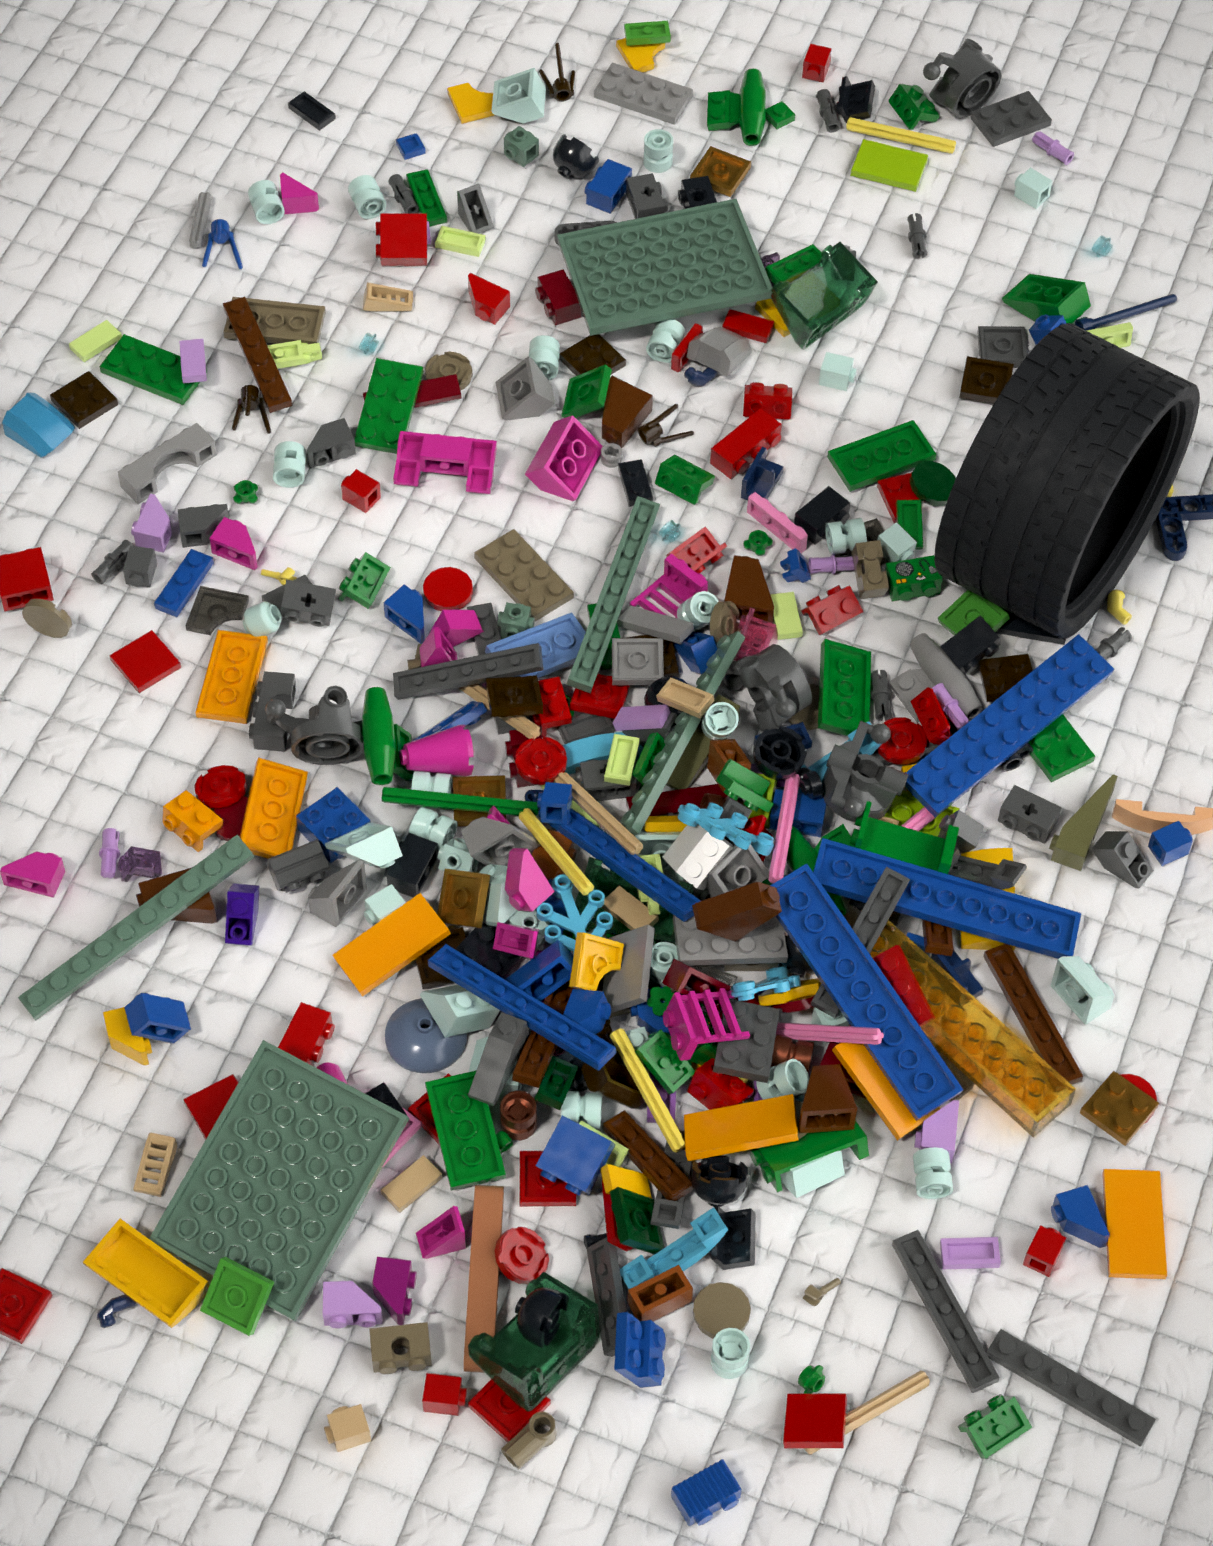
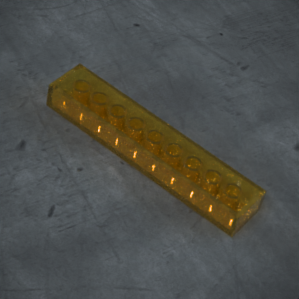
(983, 1044)

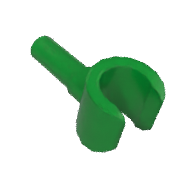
(504, 1141)

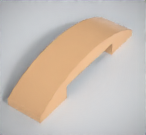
(1132, 815)

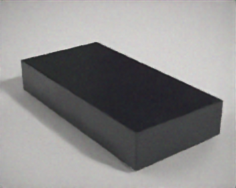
(311, 110)

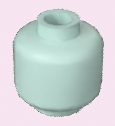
(262, 619)

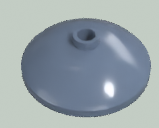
(420, 1048)

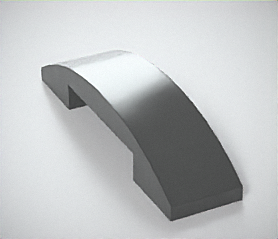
(986, 873)
(669, 1212)

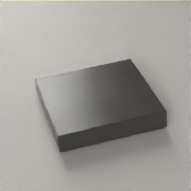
(1002, 344)

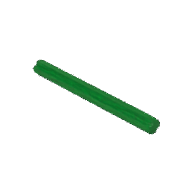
(455, 801)

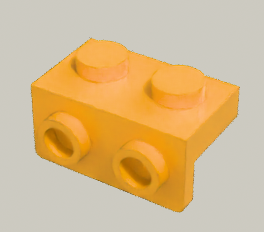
(190, 820)

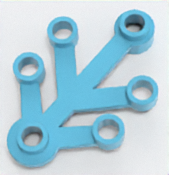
(719, 828)
(574, 922)
(776, 978)

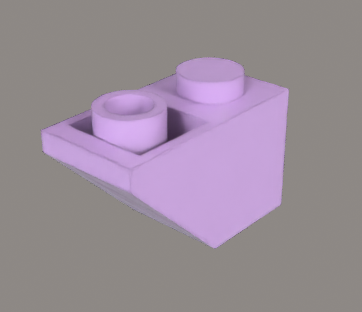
(153, 526)
(349, 1305)

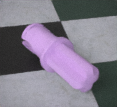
(1053, 147)
(830, 564)
(950, 706)
(109, 852)

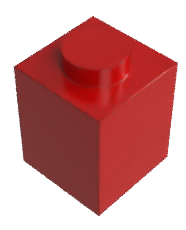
(816, 63)
(360, 490)
(1044, 1250)
(443, 1394)

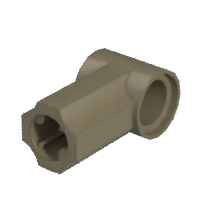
(528, 1441)

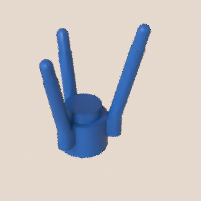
(220, 234)

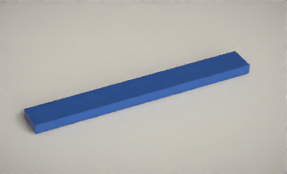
(628, 866)
(521, 1005)

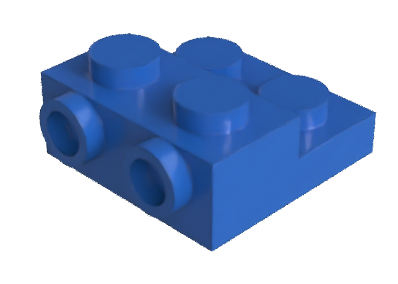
(639, 1350)

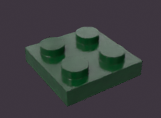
(633, 1221)

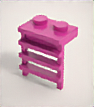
(677, 581)
(689, 1026)

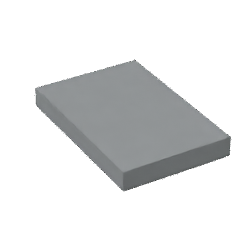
(630, 983)

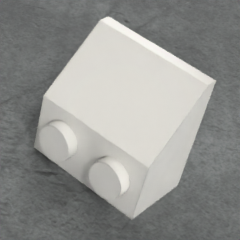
(696, 854)

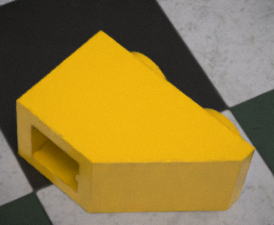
(122, 1039)

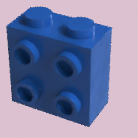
(330, 819)
(574, 1156)

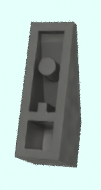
(499, 1058)

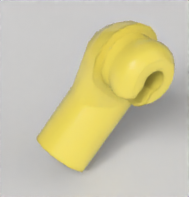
(1115, 605)

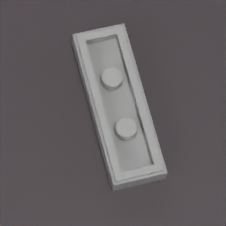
(655, 624)

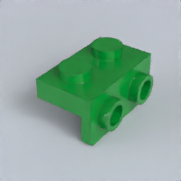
(912, 105)
(744, 784)

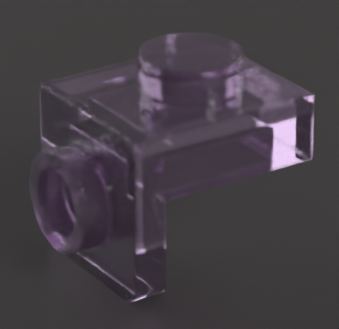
(140, 863)

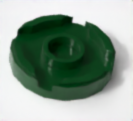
(932, 482)

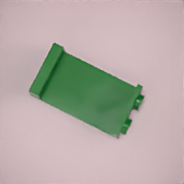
(904, 843)
(782, 1157)

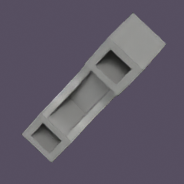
(189, 447)

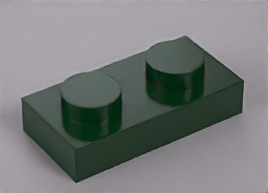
(556, 1083)

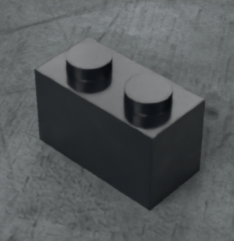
(822, 509)
(972, 645)
(413, 868)

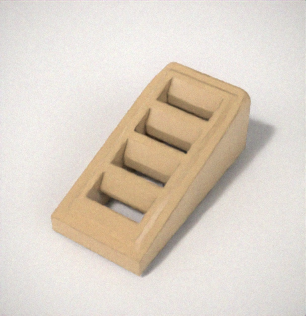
(379, 297)
(161, 1147)

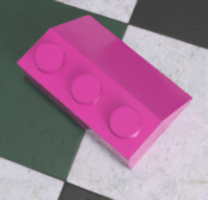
(564, 459)

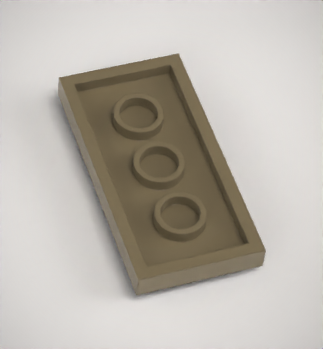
(284, 321)
(523, 574)

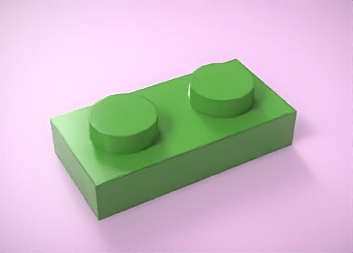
(647, 33)

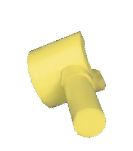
(286, 574)

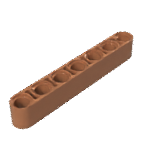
(483, 1267)

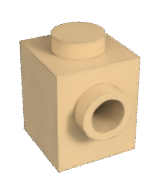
(347, 1428)

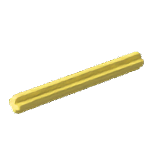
(901, 135)
(556, 852)
(648, 1090)

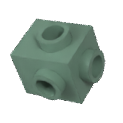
(521, 146)
(515, 619)

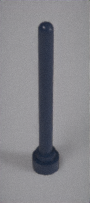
(1089, 323)

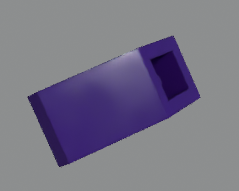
(241, 913)

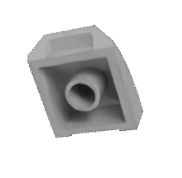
(719, 350)

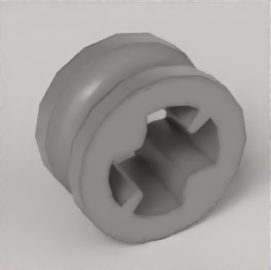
(613, 449)

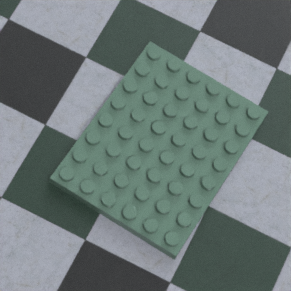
(664, 266)
(280, 1176)

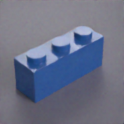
(544, 972)

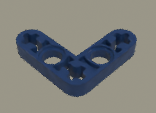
(1175, 519)

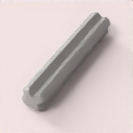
(200, 220)

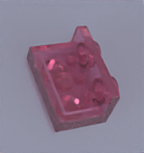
(757, 635)

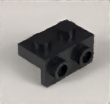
(855, 99)
(738, 1244)

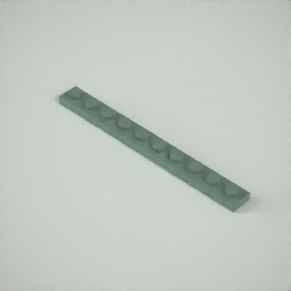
(613, 595)
(679, 738)
(136, 927)

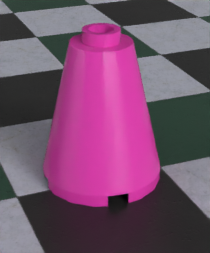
(440, 753)

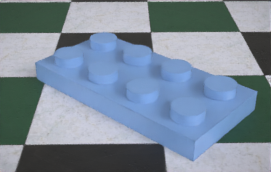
(558, 639)

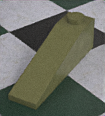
(695, 755)
(1080, 830)

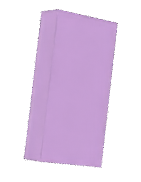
(193, 360)
(641, 717)
(970, 1253)

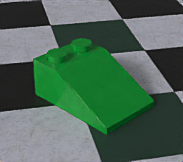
(1049, 296)

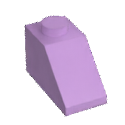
(939, 1130)

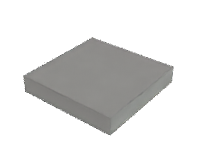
(637, 661)

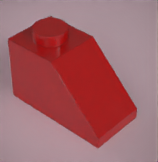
(488, 299)

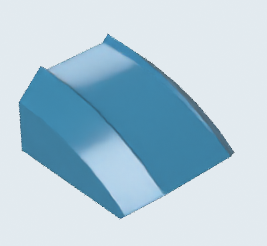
(36, 425)

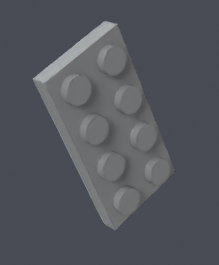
(643, 93)
(761, 945)

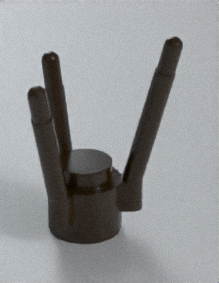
(561, 89)
(250, 399)
(652, 430)

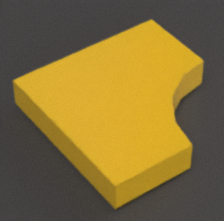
(639, 56)
(470, 103)
(594, 959)
(807, 987)

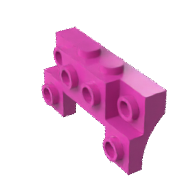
(446, 456)

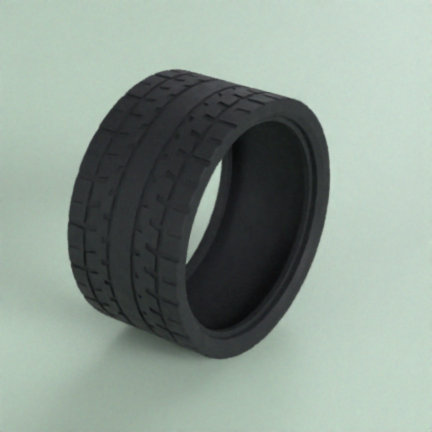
(1065, 479)

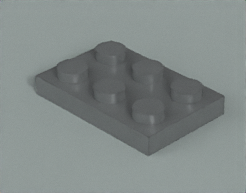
(1011, 118)
(751, 1056)

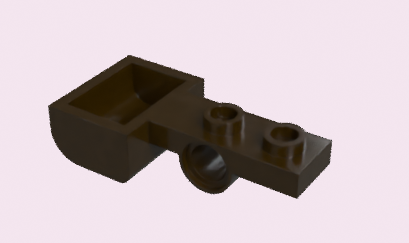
(613, 1079)

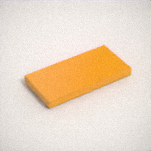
(231, 677)
(272, 808)
(391, 944)
(877, 1089)
(740, 1127)
(1134, 1224)

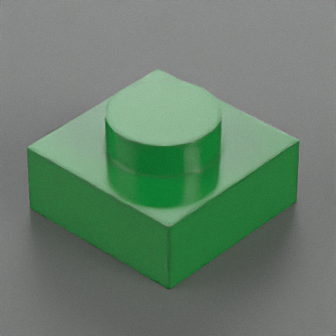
(780, 115)

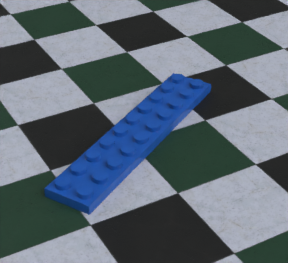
(1006, 725)
(951, 900)
(863, 993)

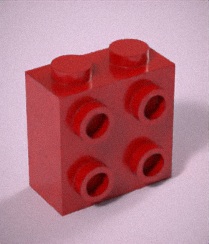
(402, 239)
(23, 578)

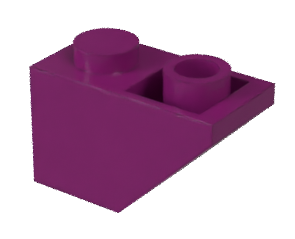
(392, 1284)

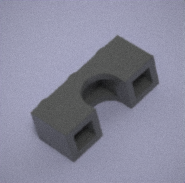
(273, 686)

